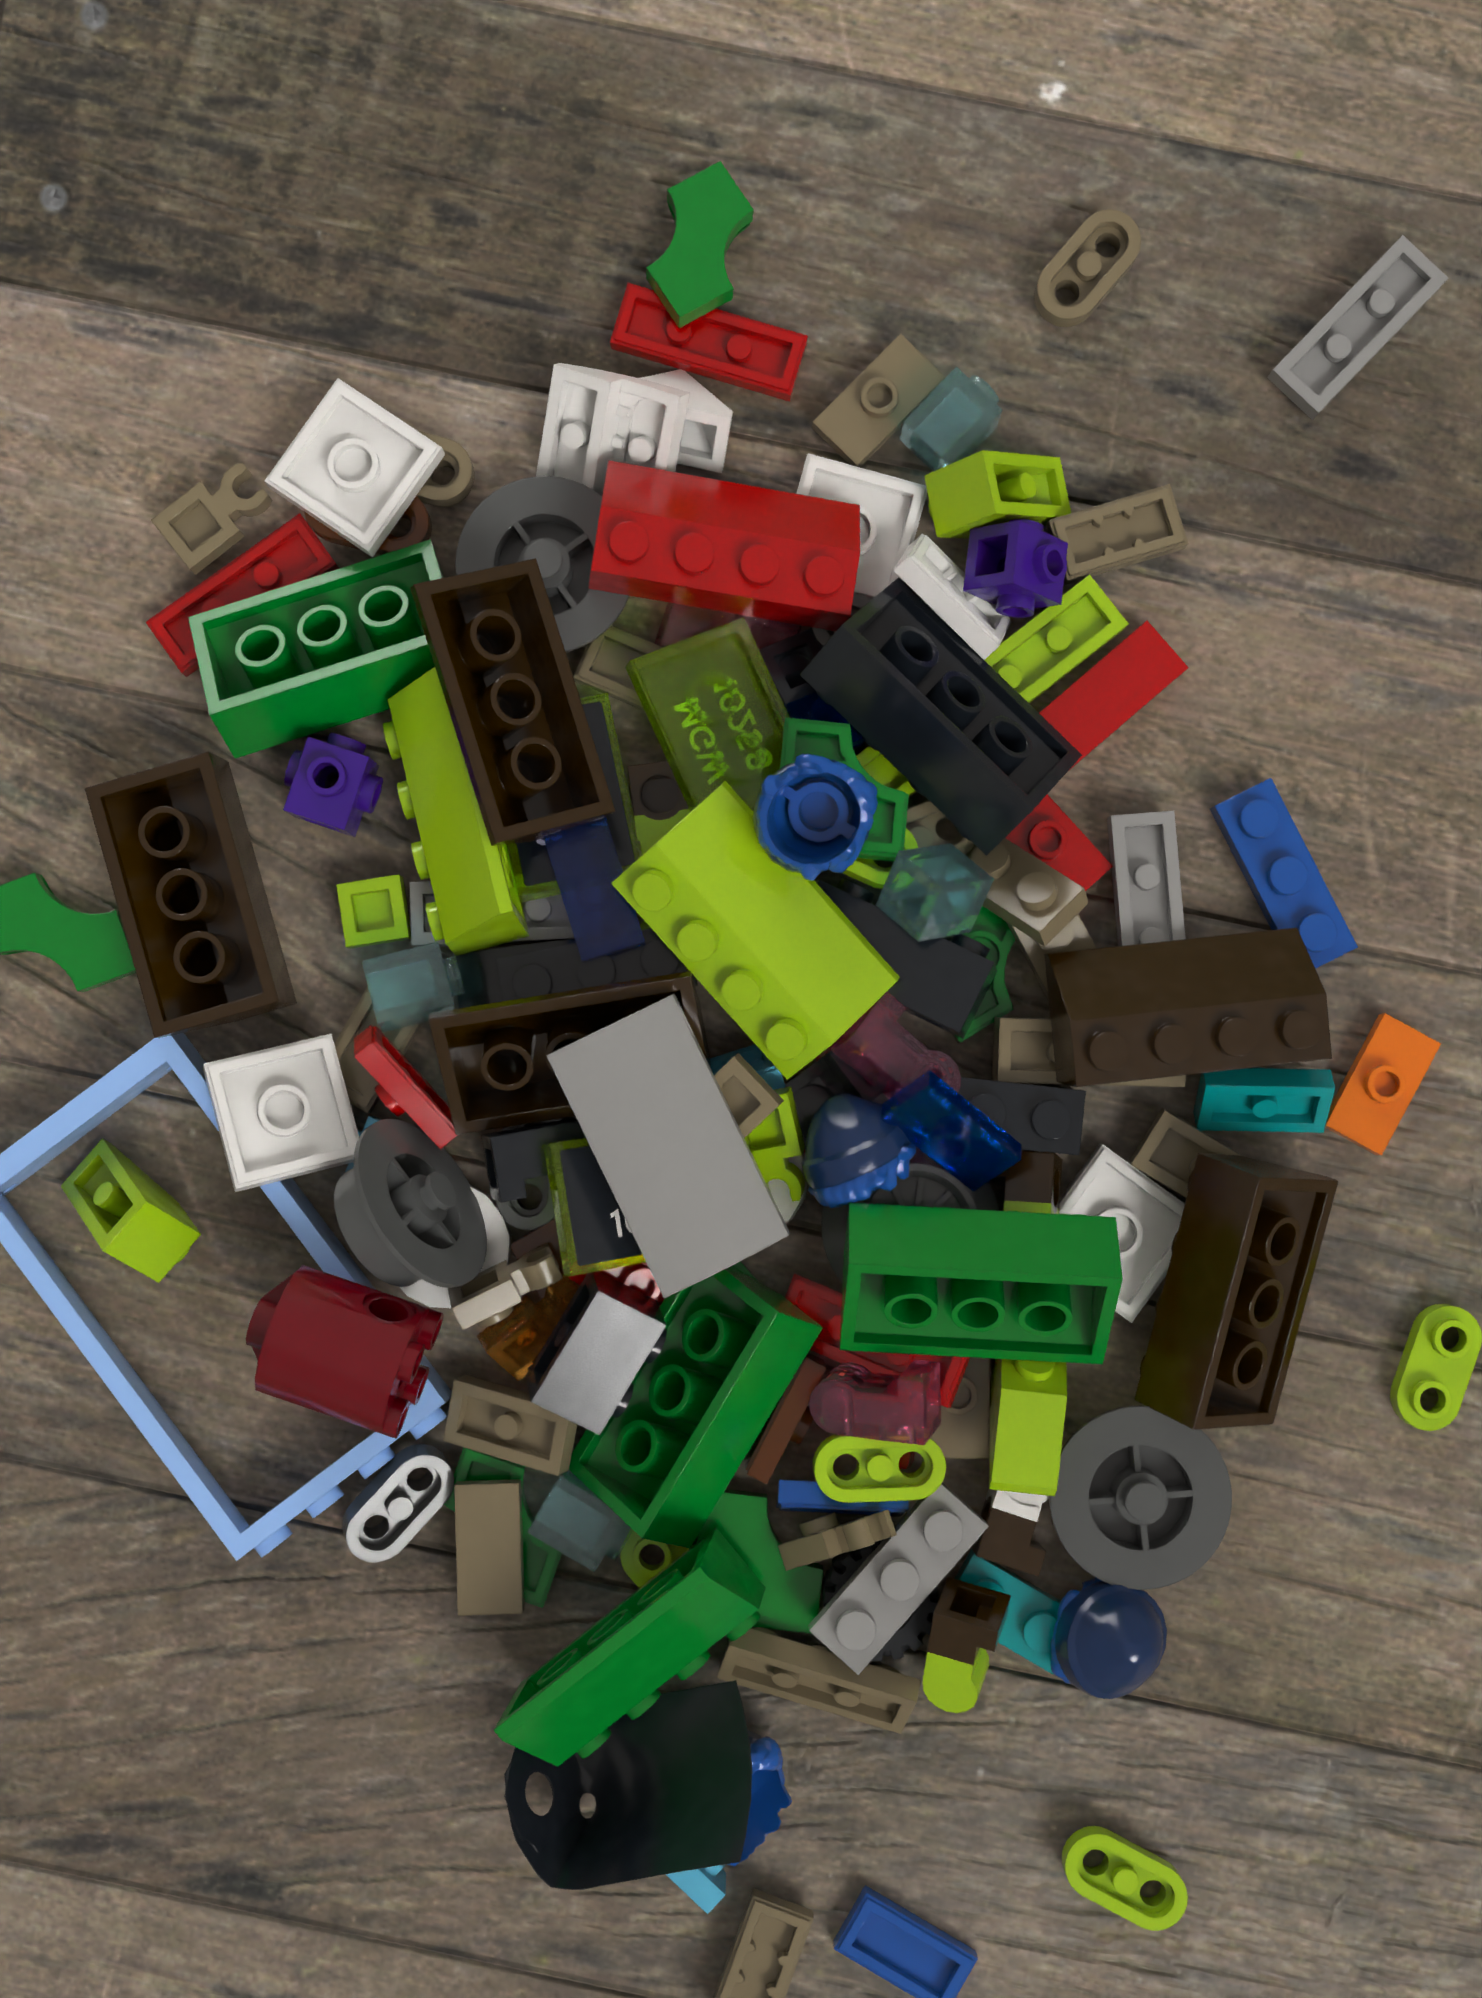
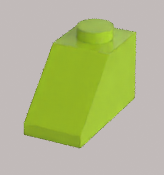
(994, 490)
(129, 1212)
(1026, 1425)

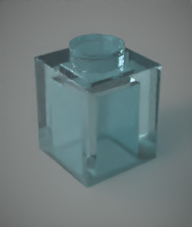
(952, 420)
(934, 892)
(411, 985)
(579, 1523)

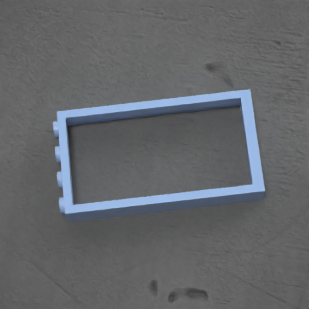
(61, 1132)

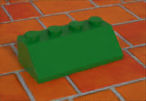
(314, 650)
(979, 1283)
(696, 1406)
(634, 1652)

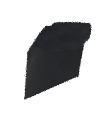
(664, 1791)

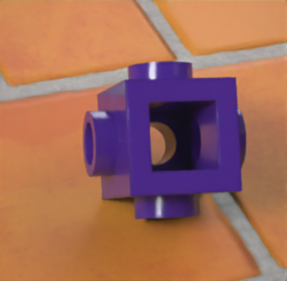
(1016, 567)
(345, 802)

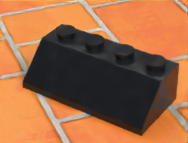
(940, 715)

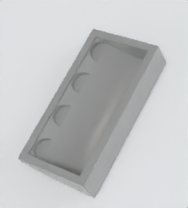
(668, 1145)

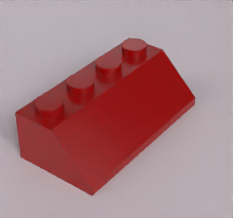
(726, 546)

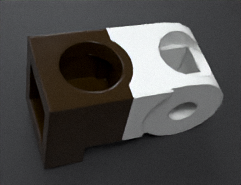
(1010, 1530)

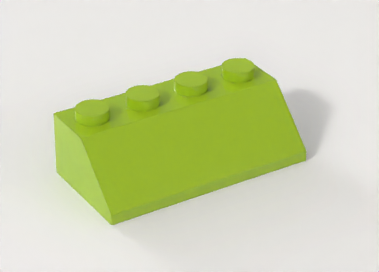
(469, 877)
(755, 933)

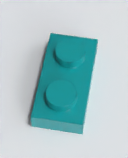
(1264, 1100)
(1030, 1611)

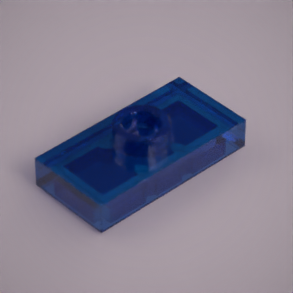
(584, 870)
(951, 1131)

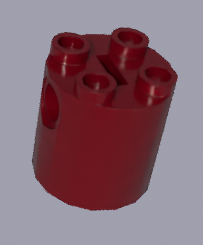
(342, 1349)

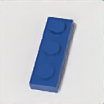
(1282, 871)

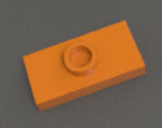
(1381, 1083)

